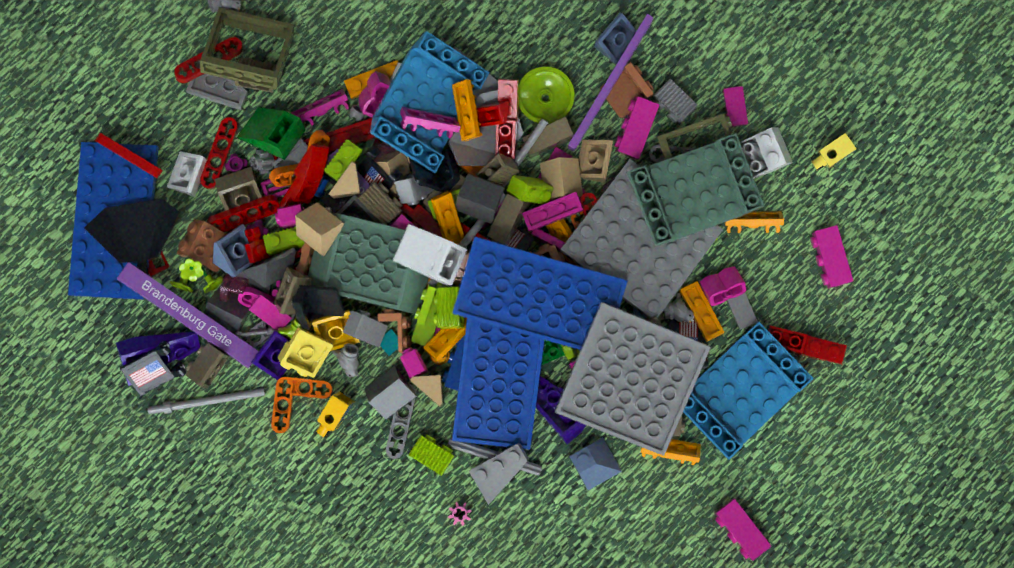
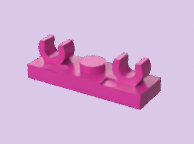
(322, 106)
(429, 121)
(552, 211)

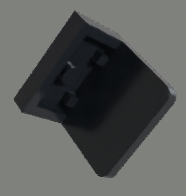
(445, 177)
(316, 301)

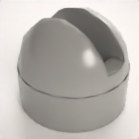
(356, 112)

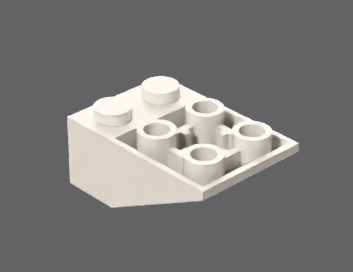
(766, 152)
(429, 255)

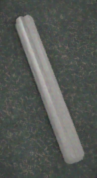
(488, 453)

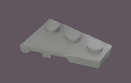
(218, 90)
(498, 471)

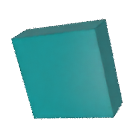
(390, 342)

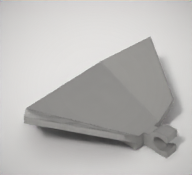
(481, 149)

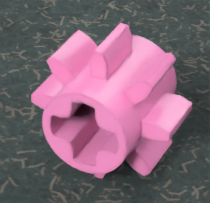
(462, 508)

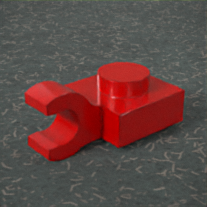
(256, 247)

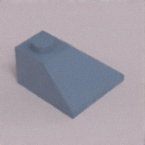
(595, 463)

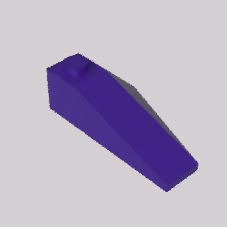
(180, 346)
(547, 400)

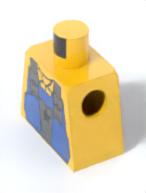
(338, 407)

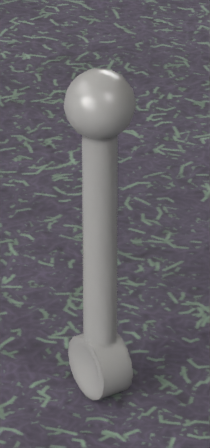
(270, 330)

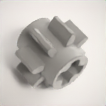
(262, 161)

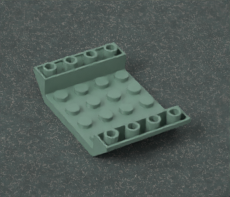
(695, 190)
(363, 267)

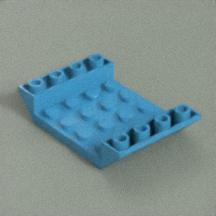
(424, 85)
(744, 389)

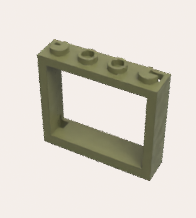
(242, 72)
(725, 122)

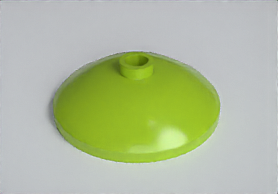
(547, 82)

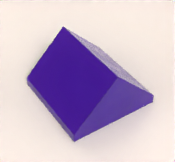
(267, 357)

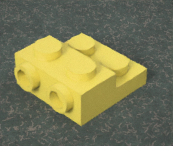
(304, 353)

